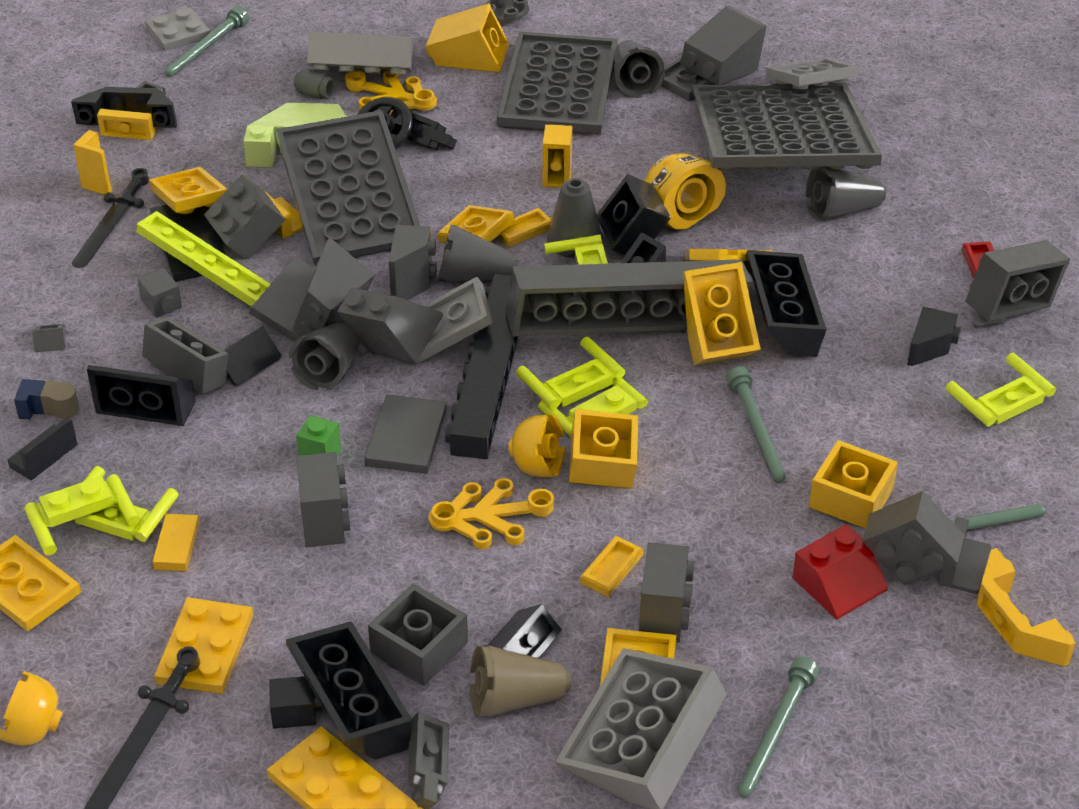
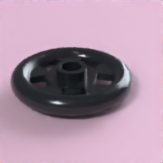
(404, 119)

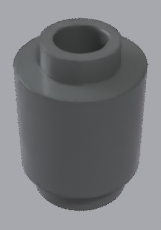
(314, 83)

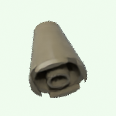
(513, 681)

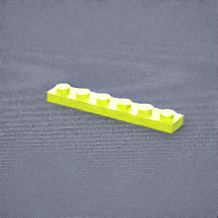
(202, 257)

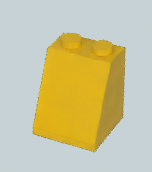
(468, 40)

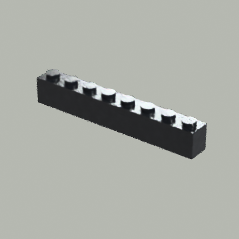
(484, 379)

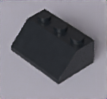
(141, 395)

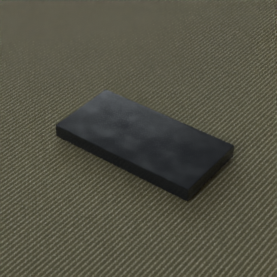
(197, 225)

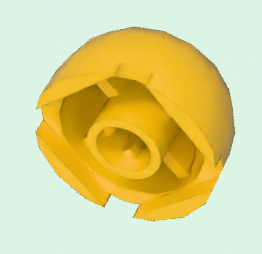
(536, 444)
(31, 711)

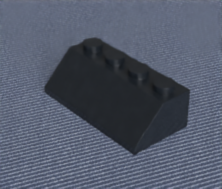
(787, 301)
(353, 690)

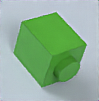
(318, 437)

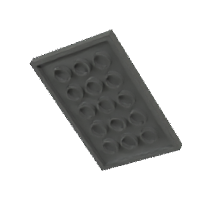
(558, 82)
(347, 183)

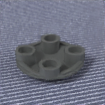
(509, 9)

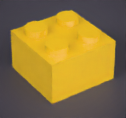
(603, 448)
(852, 483)

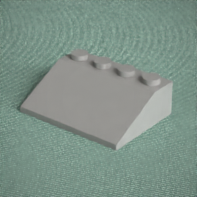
(360, 52)
(643, 727)

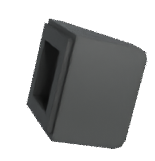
(49, 337)

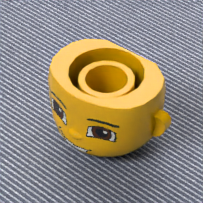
(687, 187)

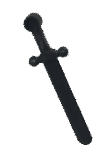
(120, 204)
(161, 701)

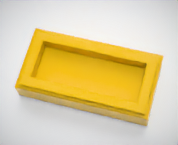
(525, 227)
(176, 542)
(611, 566)

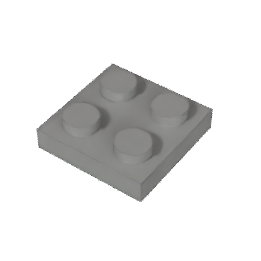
(177, 29)

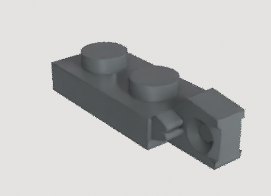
(428, 759)

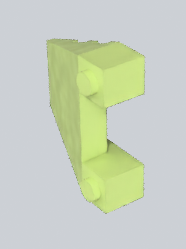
(260, 136)

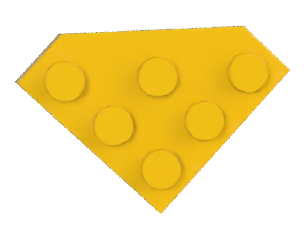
(716, 254)

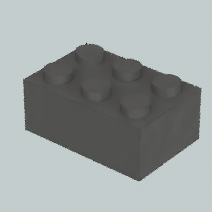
(1017, 280)

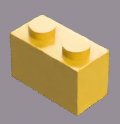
(557, 155)

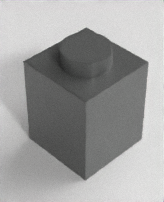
(159, 292)

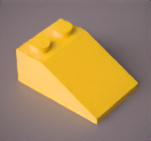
(719, 314)

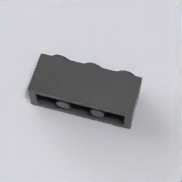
(185, 354)

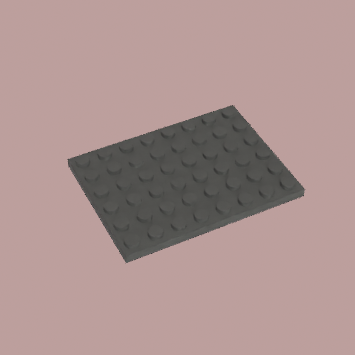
(783, 127)

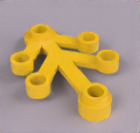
(421, 99)
(452, 516)

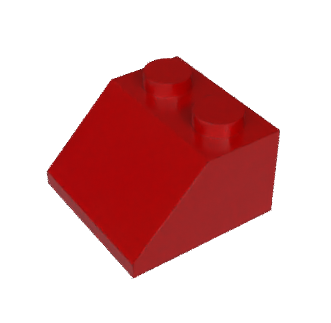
(839, 572)

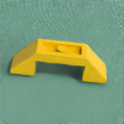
(1044, 641)

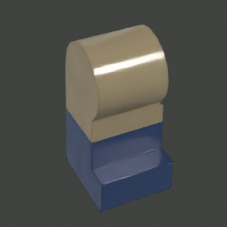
(46, 399)

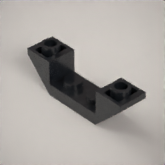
(125, 99)

